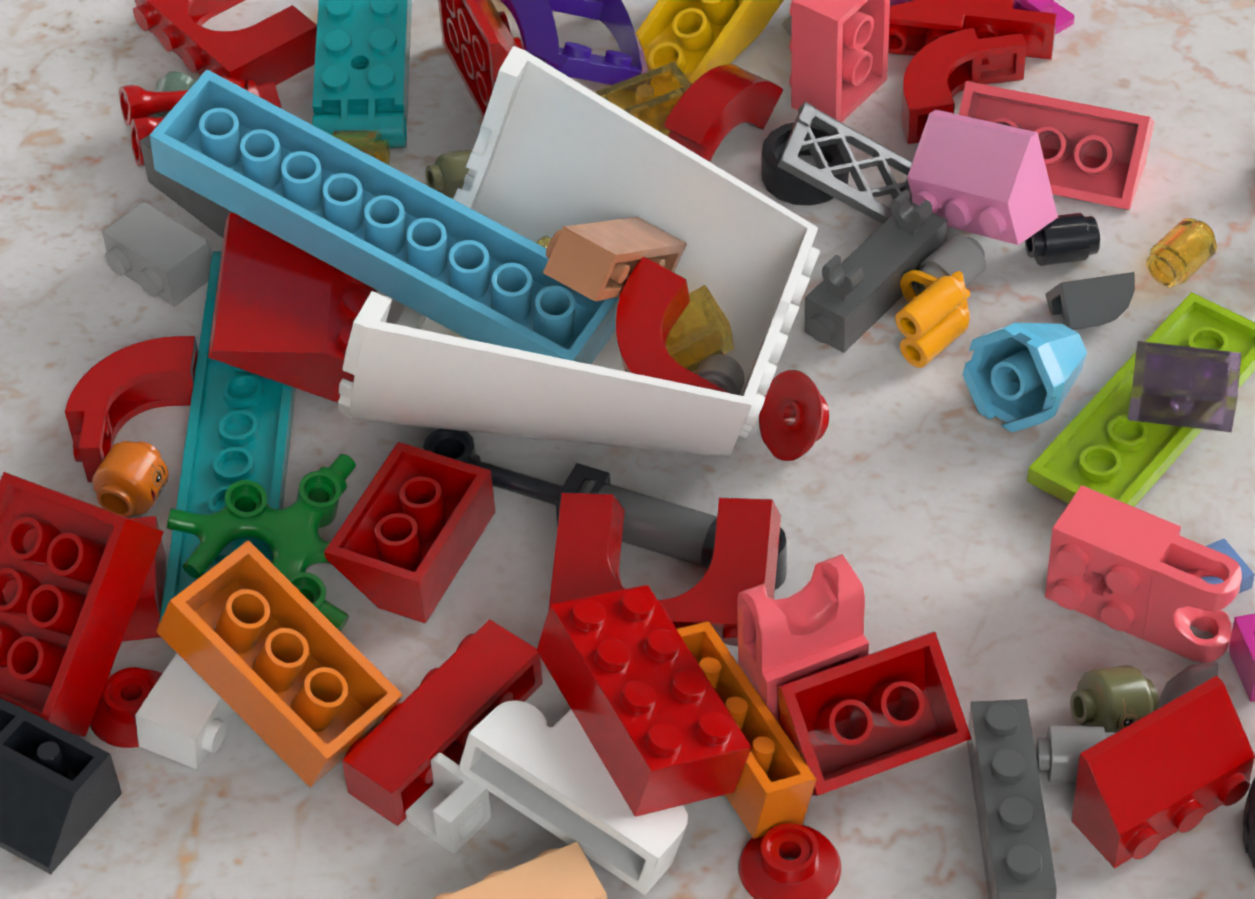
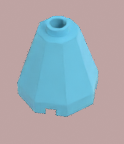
(1023, 372)

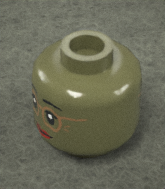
(1113, 698)

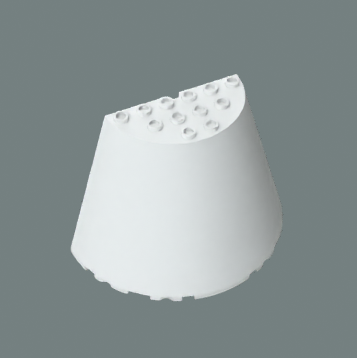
(568, 158)

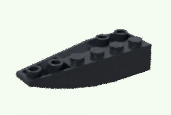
(49, 787)

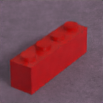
(394, 760)

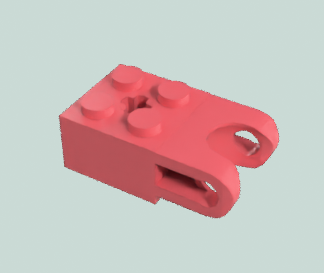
(1141, 576)
(802, 632)

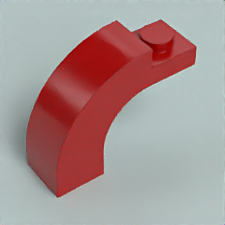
(946, 65)
(717, 105)
(644, 317)
(124, 385)

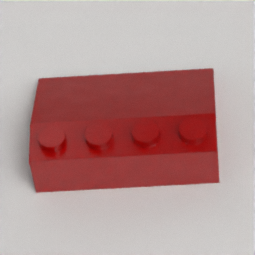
(477, 43)
(283, 311)
(64, 598)

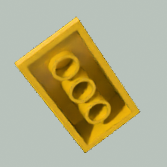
(702, 32)

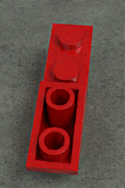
(923, 21)

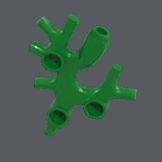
(288, 532)

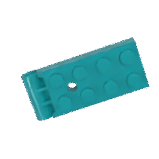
(363, 67)

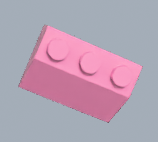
(982, 177)

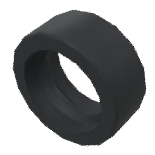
(787, 186)

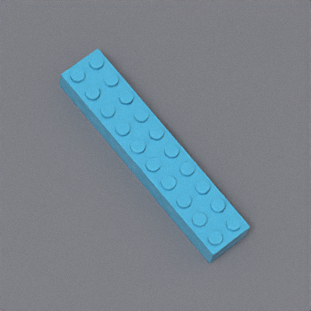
(374, 223)

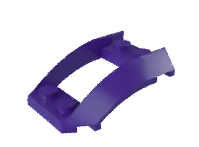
(575, 60)

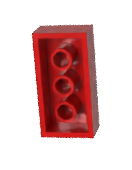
(642, 700)

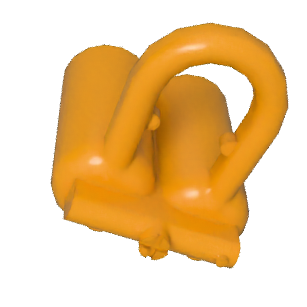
(932, 317)

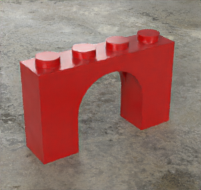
(261, 52)
(742, 558)

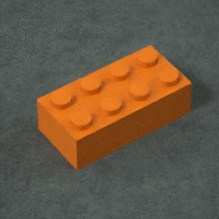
(277, 662)

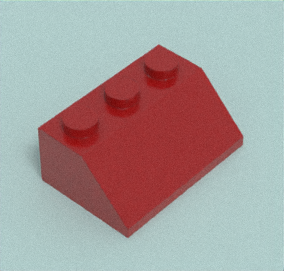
(413, 530)
(873, 713)
(1162, 774)

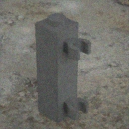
(869, 279)

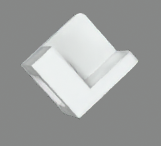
(451, 807)

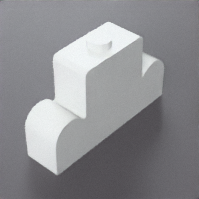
(569, 792)

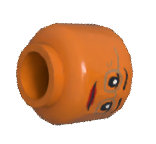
(130, 478)

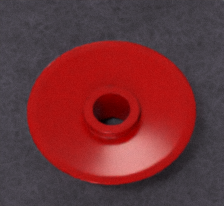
(792, 415)
(120, 701)
(809, 876)

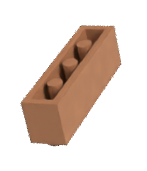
(603, 254)

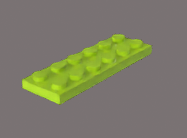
(1129, 456)

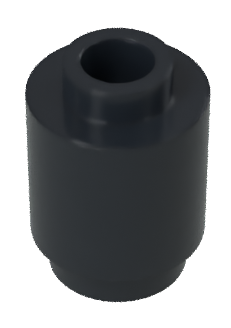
(1065, 240)

